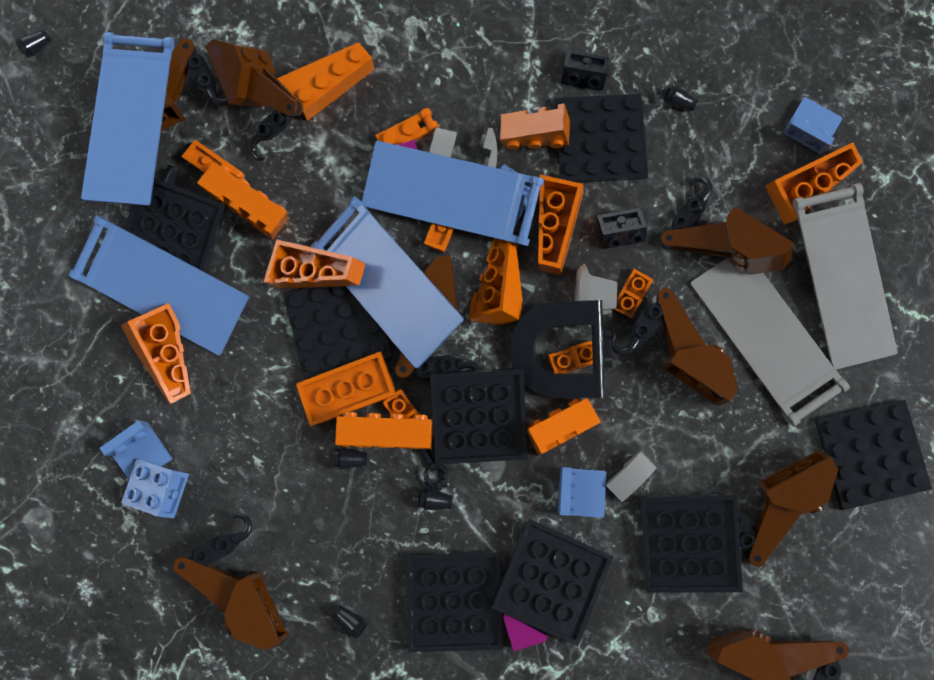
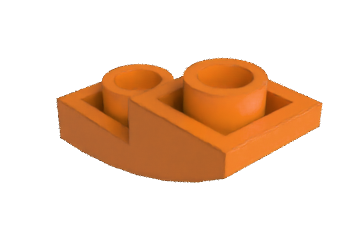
(633, 293)
(572, 358)
(400, 405)

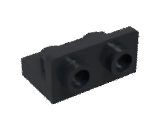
(585, 70)
(622, 228)

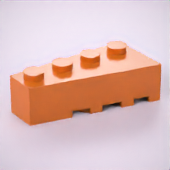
(328, 78)
(812, 180)
(243, 200)
(557, 219)
(308, 267)
(383, 432)

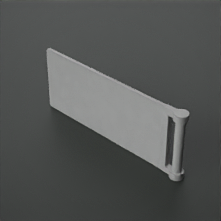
(846, 278)
(768, 337)

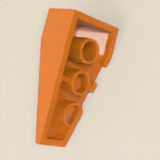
(500, 289)
(159, 347)

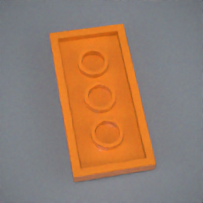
(346, 389)

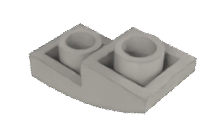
(443, 142)
(489, 146)
(632, 476)

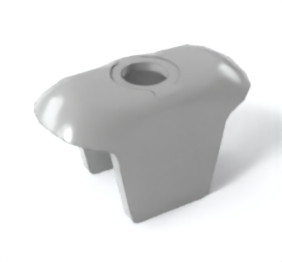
(595, 288)

